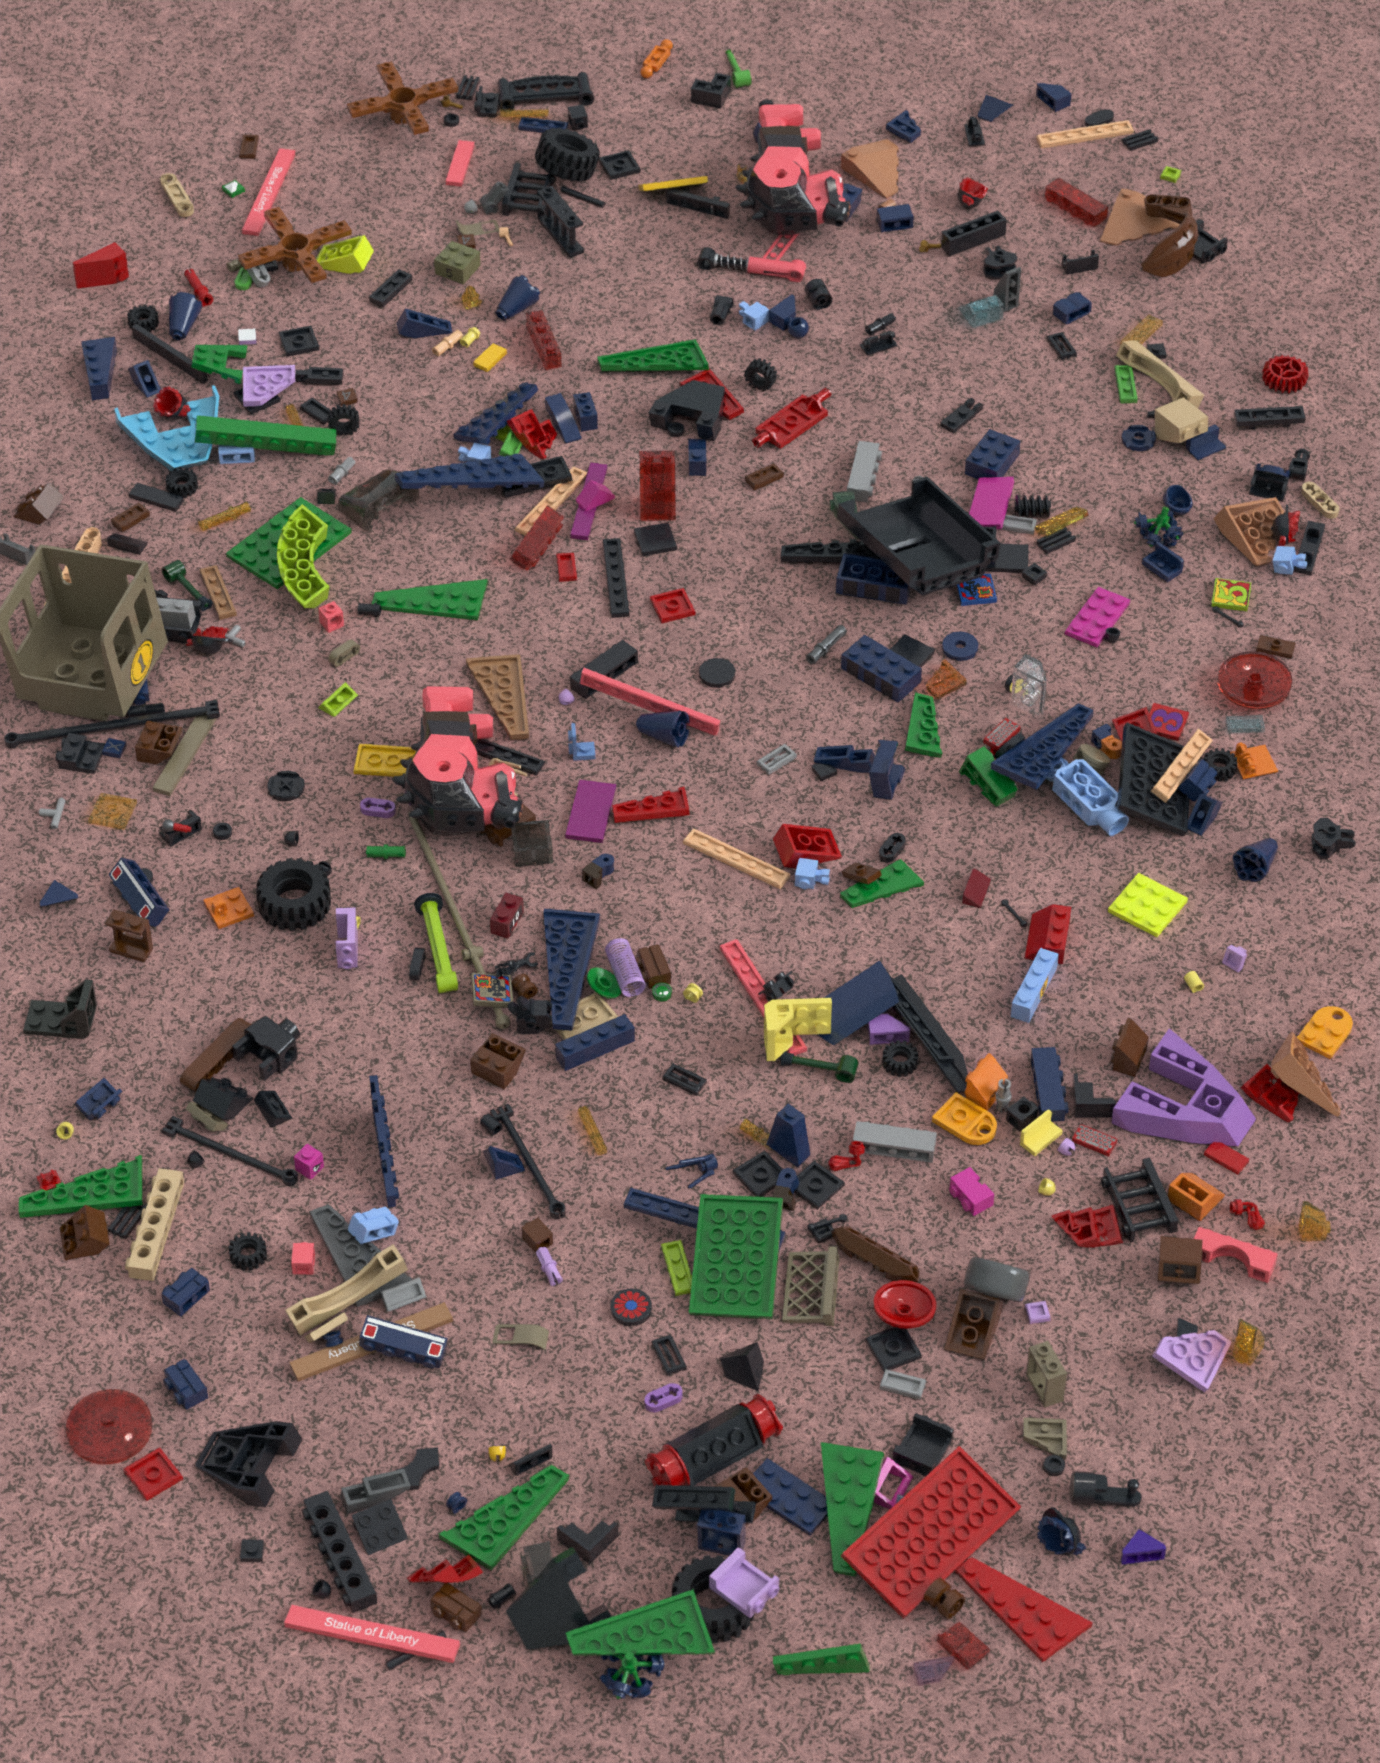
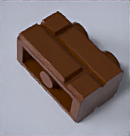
(653, 965)
(455, 1607)

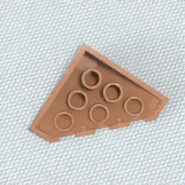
(874, 166)
(1130, 220)
(1250, 526)
(1299, 1073)

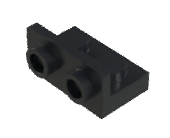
(486, 103)

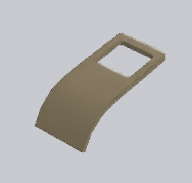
(475, 229)
(524, 1334)

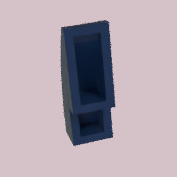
(562, 418)
(845, 758)

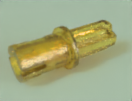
(755, 1132)

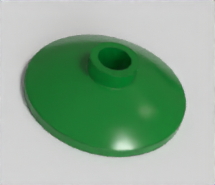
(603, 982)

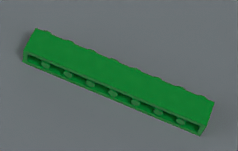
(265, 435)

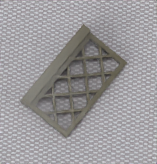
(828, 1285)

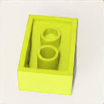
(346, 255)

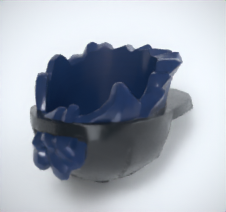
(1058, 1529)

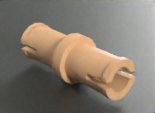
(447, 343)

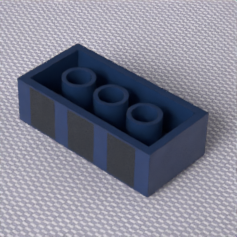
(870, 580)
(881, 668)

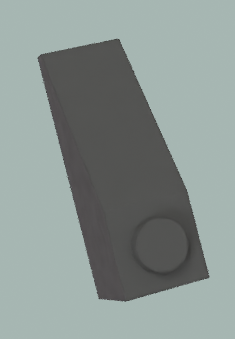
(1009, 288)

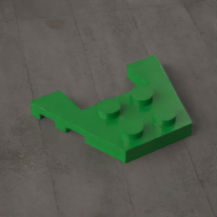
(214, 358)

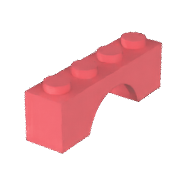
(1257, 1260)

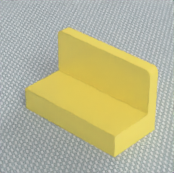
(1039, 1134)

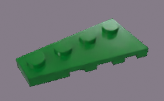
(923, 728)
(894, 879)
(828, 1660)

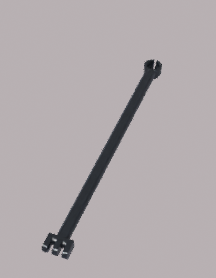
(210, 709)

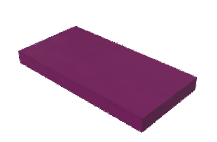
(590, 811)

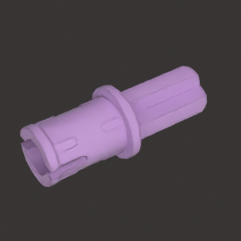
(548, 1265)

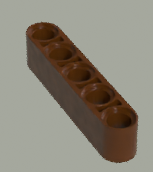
(215, 1056)

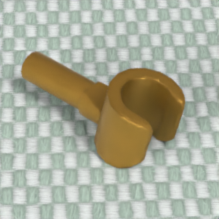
(446, 103)
(924, 246)

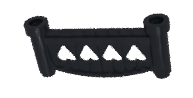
(580, 89)

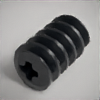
(1032, 505)

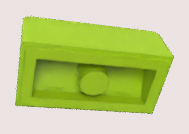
(338, 700)

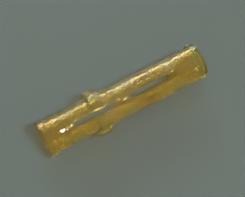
(231, 513)

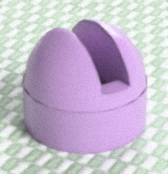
(566, 697)
(1066, 1145)

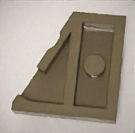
(1047, 1434)

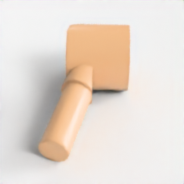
(504, 232)

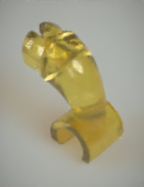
(741, 178)

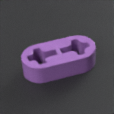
(377, 807)
(663, 1397)

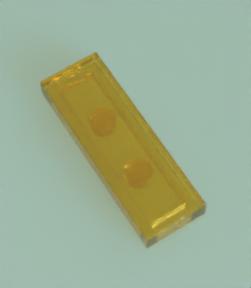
(523, 112)
(1144, 329)
(1061, 520)

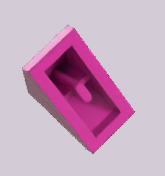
(593, 496)

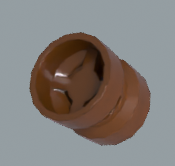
(524, 986)

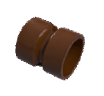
(941, 1596)

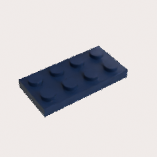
(792, 1497)

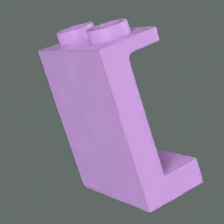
(347, 928)
(743, 1584)

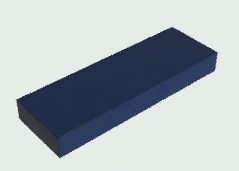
(540, 125)

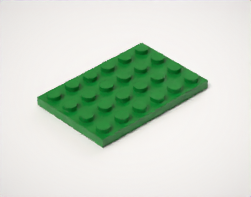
(259, 550)
(736, 1256)

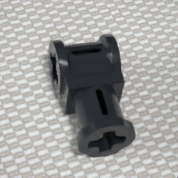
(1299, 466)

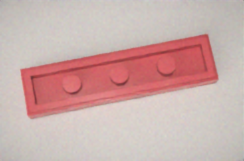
(460, 163)

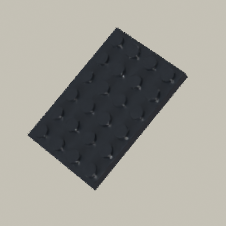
(1142, 764)

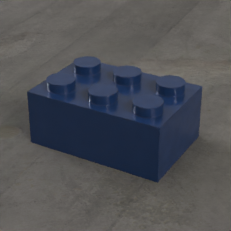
(992, 455)

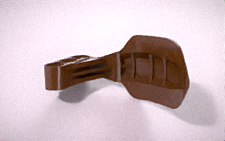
(1177, 248)

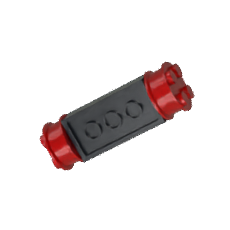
(715, 1444)

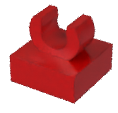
(48, 1180)

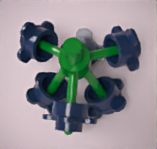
(1165, 522)
(631, 1664)

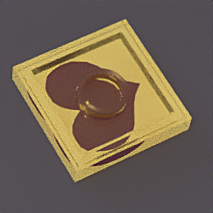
(112, 811)

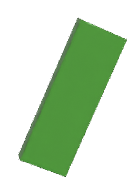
(1125, 384)

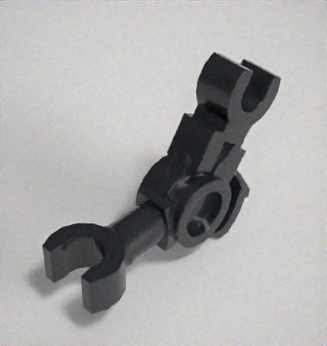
(512, 965)

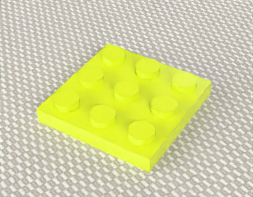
(1147, 905)

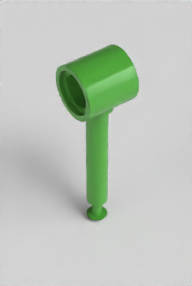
(739, 77)

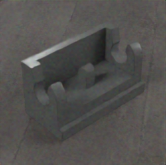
(15, 550)

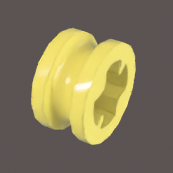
(693, 992)

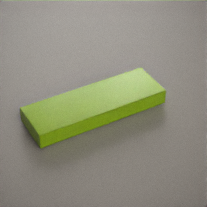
(677, 1267)

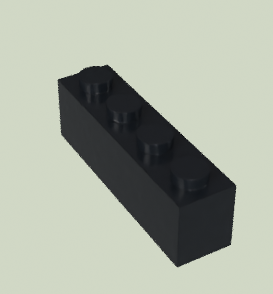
(973, 233)
(610, 663)

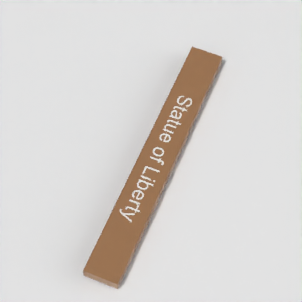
(350, 1349)

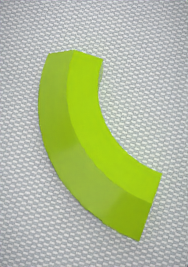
(295, 557)

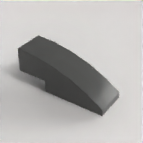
(374, 1490)

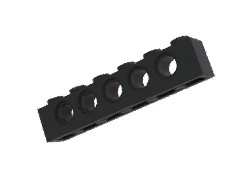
(323, 1507)

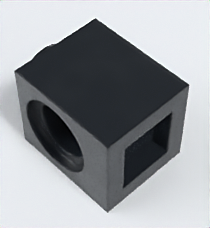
(577, 117)
(1022, 1113)

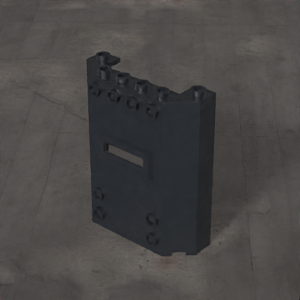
(954, 545)

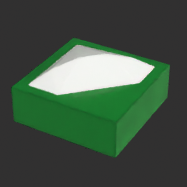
(233, 188)

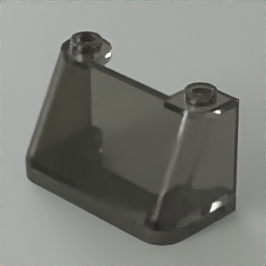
(366, 500)

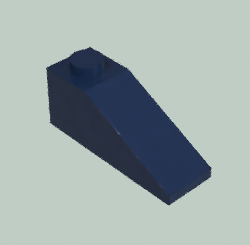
(418, 325)
(697, 457)

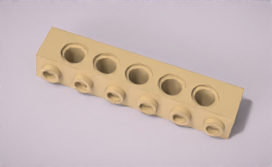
(155, 1224)

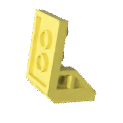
(794, 1017)

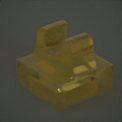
(470, 298)

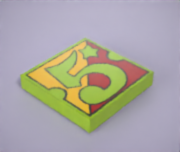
(1231, 594)

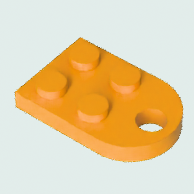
(1324, 1032)
(966, 1120)

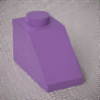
(887, 1029)

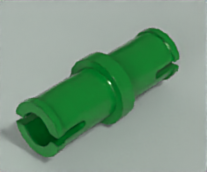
(386, 851)

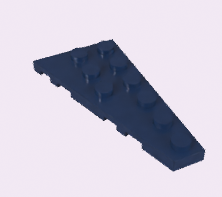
(495, 417)
(383, 1141)

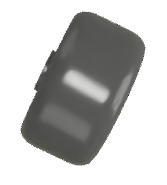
(996, 1279)

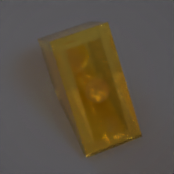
(1313, 1223)

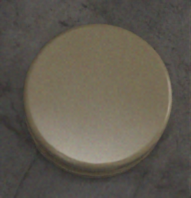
(1094, 757)

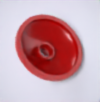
(904, 1304)

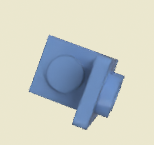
(581, 750)

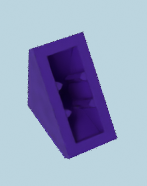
(1142, 1549)

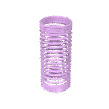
(627, 951)

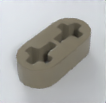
(344, 652)

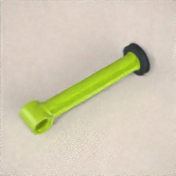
(429, 906)

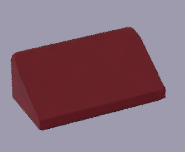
(976, 889)

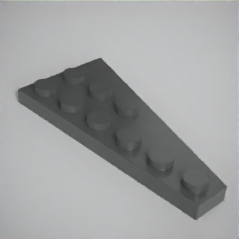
(347, 1251)

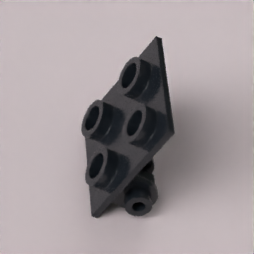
(379, 1527)

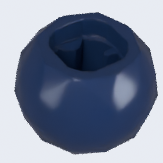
(798, 327)

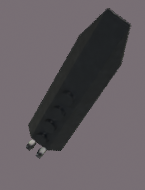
(930, 1034)

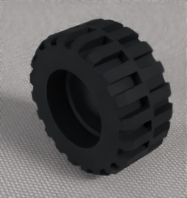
(567, 154)
(293, 876)
(719, 1622)

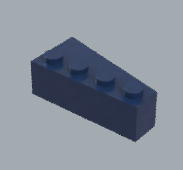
(99, 363)

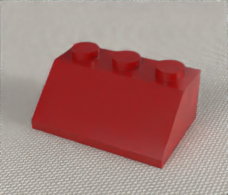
(1049, 931)

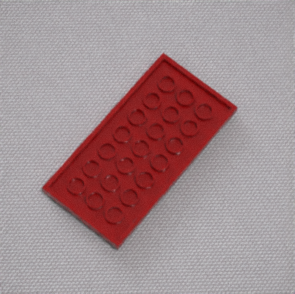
(931, 1531)

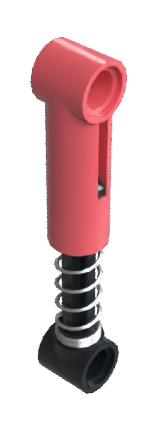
(792, 270)

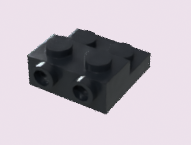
(79, 754)

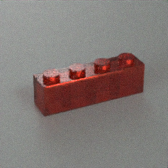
(1076, 202)
(543, 340)
(537, 537)

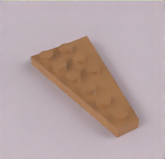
(504, 689)

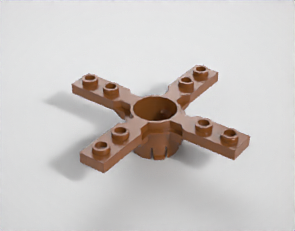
(398, 95)
(289, 241)

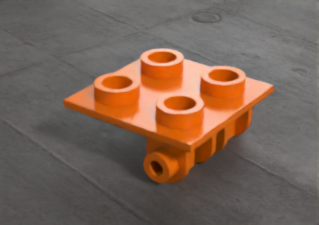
(1253, 761)

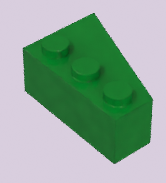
(995, 787)

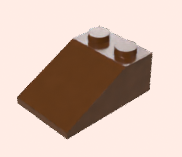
(973, 1324)

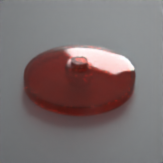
(1254, 680)
(109, 1426)

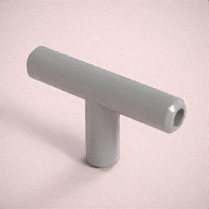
(231, 635)
(55, 813)

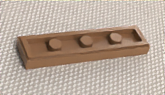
(218, 592)

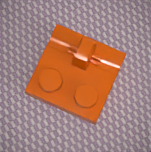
(228, 908)

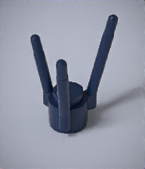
(705, 1163)

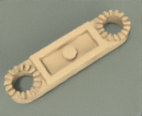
(177, 194)

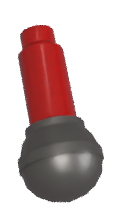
(168, 826)

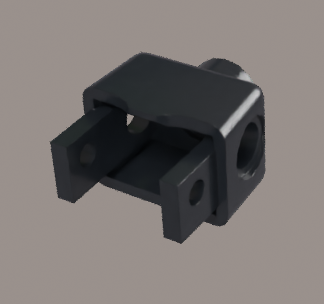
(271, 1043)

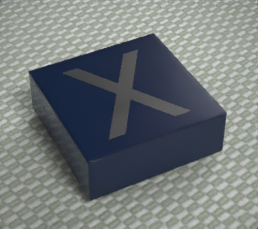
(114, 748)

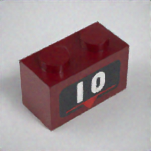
(506, 915)

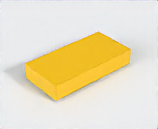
(490, 357)

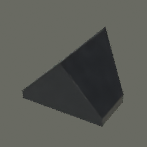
(744, 1366)

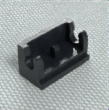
(1080, 264)
(1269, 485)
(175, 837)

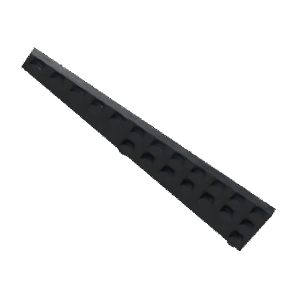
(834, 551)

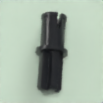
(880, 324)
(146, 709)

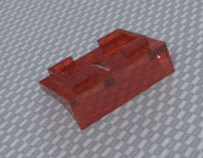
(956, 1637)

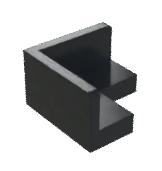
(711, 93)
(1086, 1105)
(588, 1545)

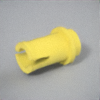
(473, 333)

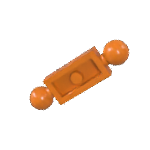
(656, 58)

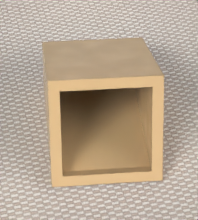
(1179, 421)

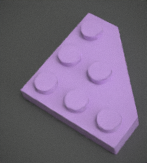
(265, 382)
(1193, 1356)

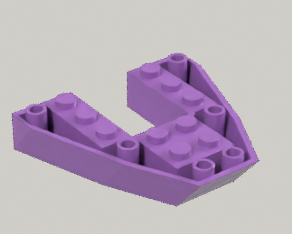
(1211, 1115)

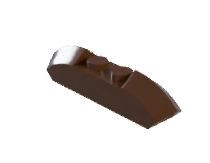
(884, 1260)

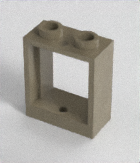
(1046, 1371)

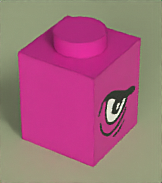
(308, 1161)

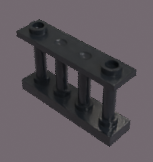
(515, 184)
(560, 222)
(1153, 1187)
(693, 1499)

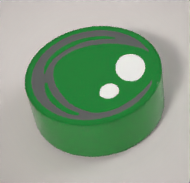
(661, 992)

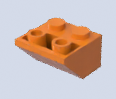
(983, 1082)
(1194, 1195)

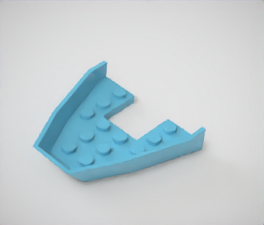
(173, 447)

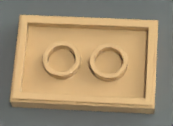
(590, 1013)

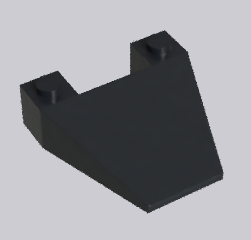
(692, 400)
(243, 1457)
(549, 1607)

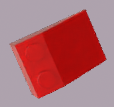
(101, 267)
(805, 842)

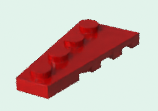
(731, 406)
(663, 806)

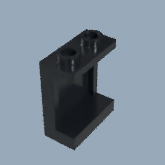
(1207, 246)
(923, 1445)

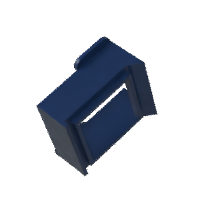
(883, 773)

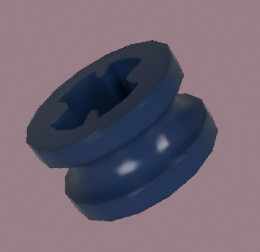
(333, 1338)
(456, 1502)

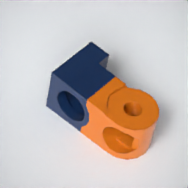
(1106, 742)

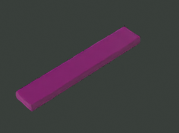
(584, 520)

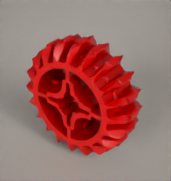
(1285, 373)

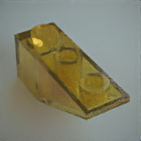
(1248, 1342)

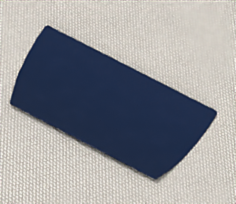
(860, 1002)

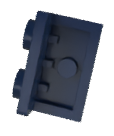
(1164, 562)
(97, 1099)

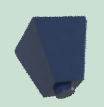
(790, 1136)

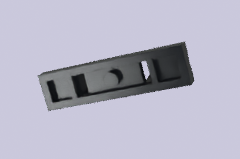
(698, 203)
(1269, 416)
(1310, 545)

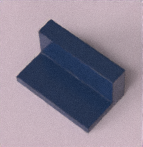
(1205, 443)

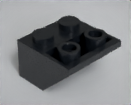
(221, 1097)

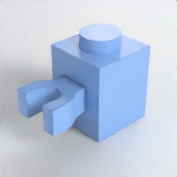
(754, 315)
(476, 453)
(1286, 559)
(808, 873)

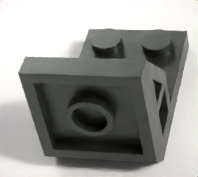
(61, 1018)

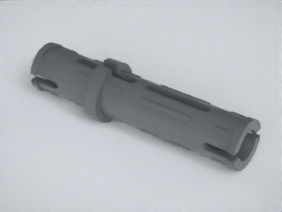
(822, 648)

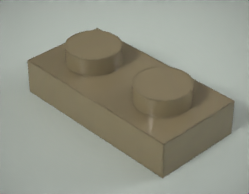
(211, 1121)

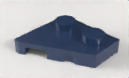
(904, 127)

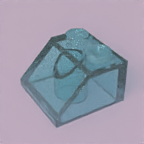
(983, 311)

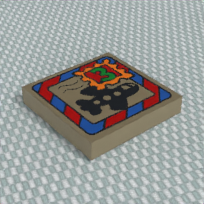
(490, 990)

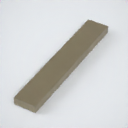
(183, 755)

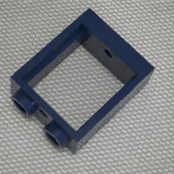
(730, 1535)

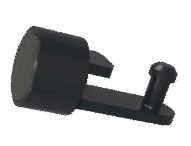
(1093, 1488)

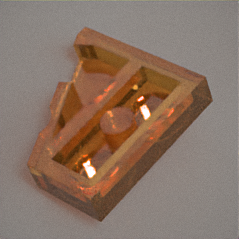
(945, 680)

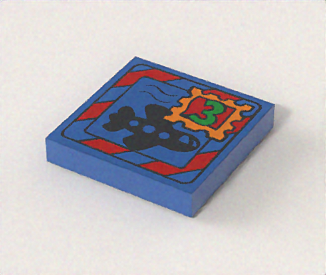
(977, 591)

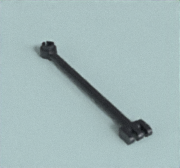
(176, 1127)
(554, 1204)

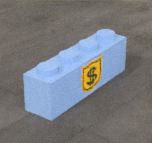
(1034, 985)

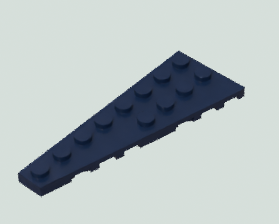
(476, 474)
(1038, 754)
(569, 950)

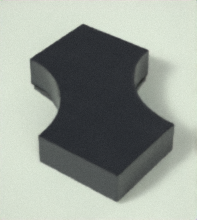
(423, 1463)

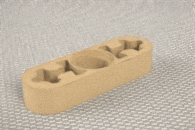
(1318, 493)

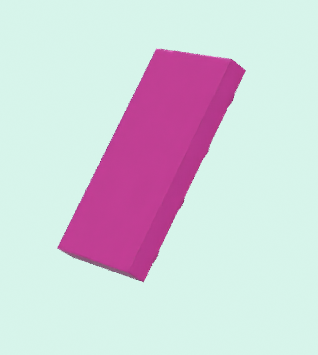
(991, 501)
(1096, 616)

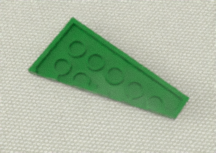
(98, 1189)

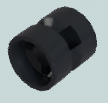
(818, 294)

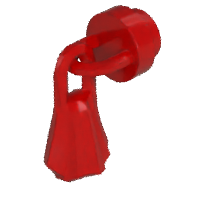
(838, 1162)
(1255, 1220)

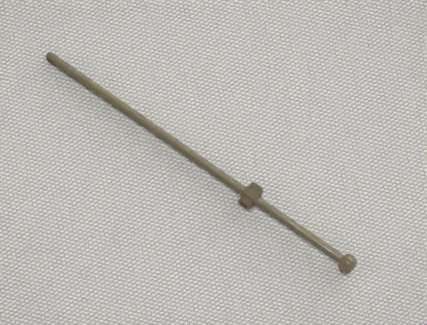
(471, 952)

